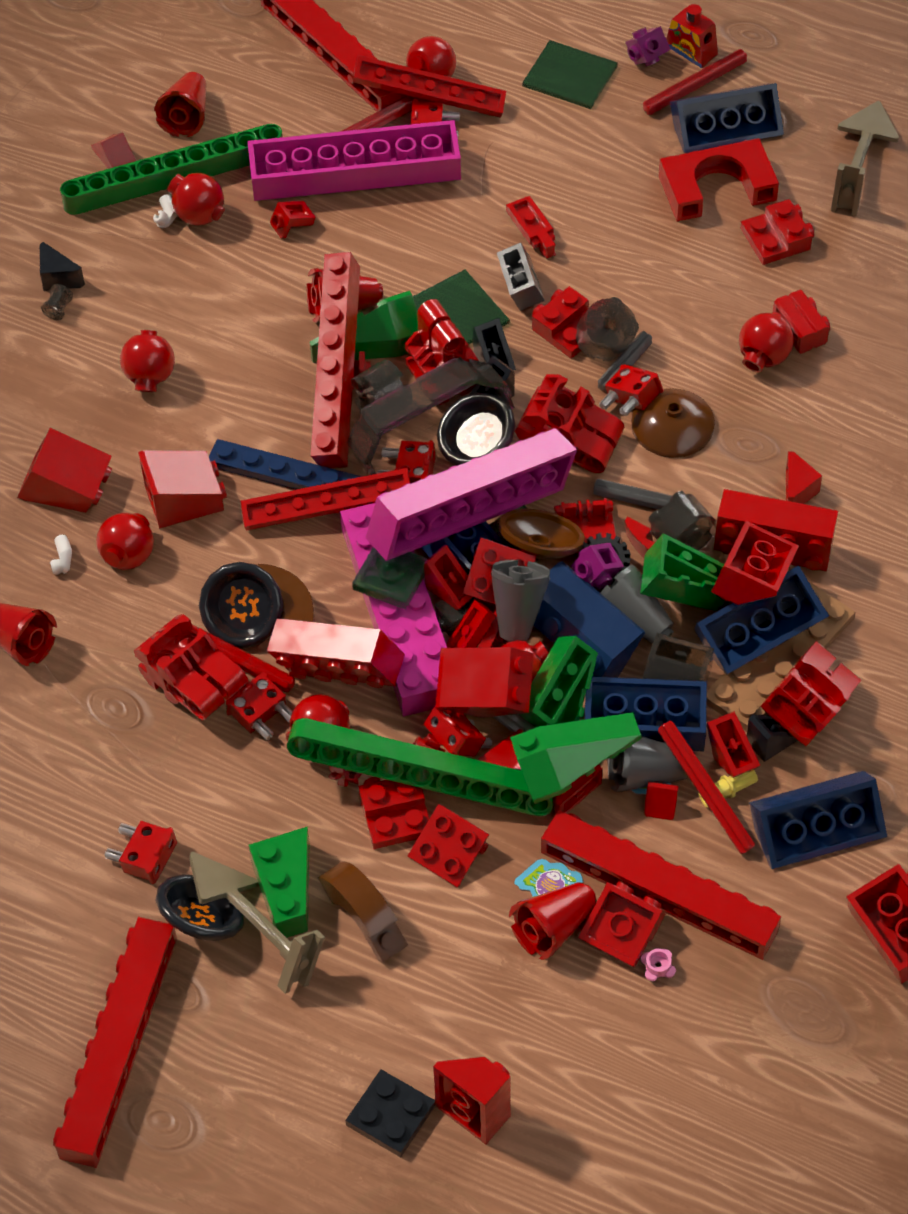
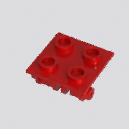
(589, 517)
(486, 554)
(449, 845)

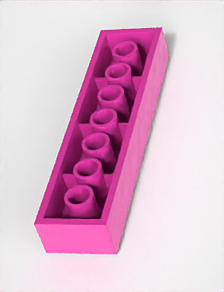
(354, 160)
(469, 493)
(412, 630)

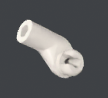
(168, 214)
(64, 551)

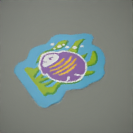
(546, 877)

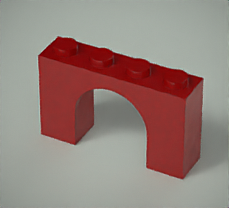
(741, 160)

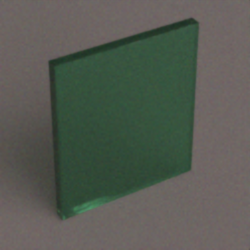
(570, 74)
(464, 303)

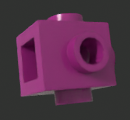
(647, 46)
(597, 565)

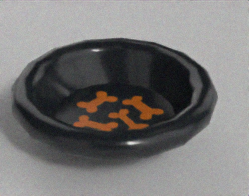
(475, 427)
(241, 604)
(208, 921)

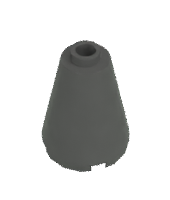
(518, 596)
(640, 608)
(644, 763)

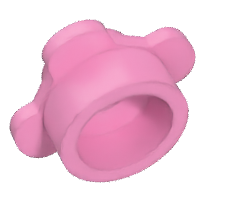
(660, 956)

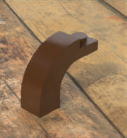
(295, 595)
(368, 908)

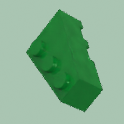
(680, 574)
(561, 683)
(283, 877)

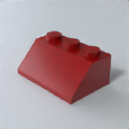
(754, 566)
(883, 915)
(474, 1094)

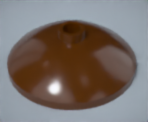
(674, 432)
(541, 533)

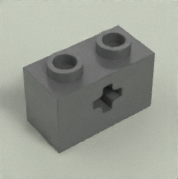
(520, 276)

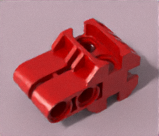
(435, 342)
(579, 421)
(189, 667)
(810, 694)

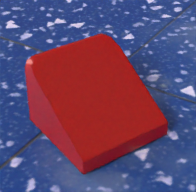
(661, 801)

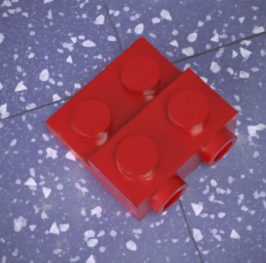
(778, 232)
(559, 320)
(392, 811)
(622, 923)

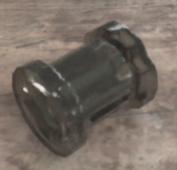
(57, 301)

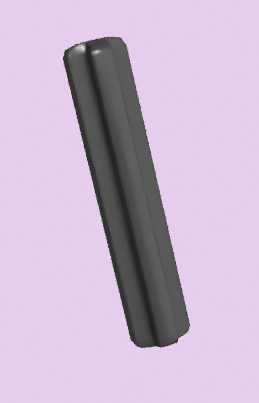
(628, 357)
(631, 494)

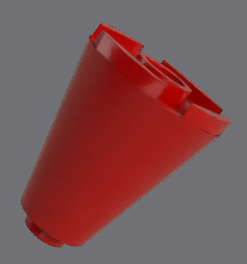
(183, 106)
(369, 292)
(26, 633)
(551, 917)

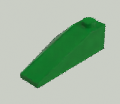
(383, 330)
(563, 752)

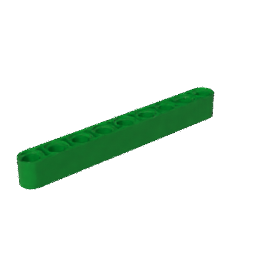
(156, 172)
(413, 765)

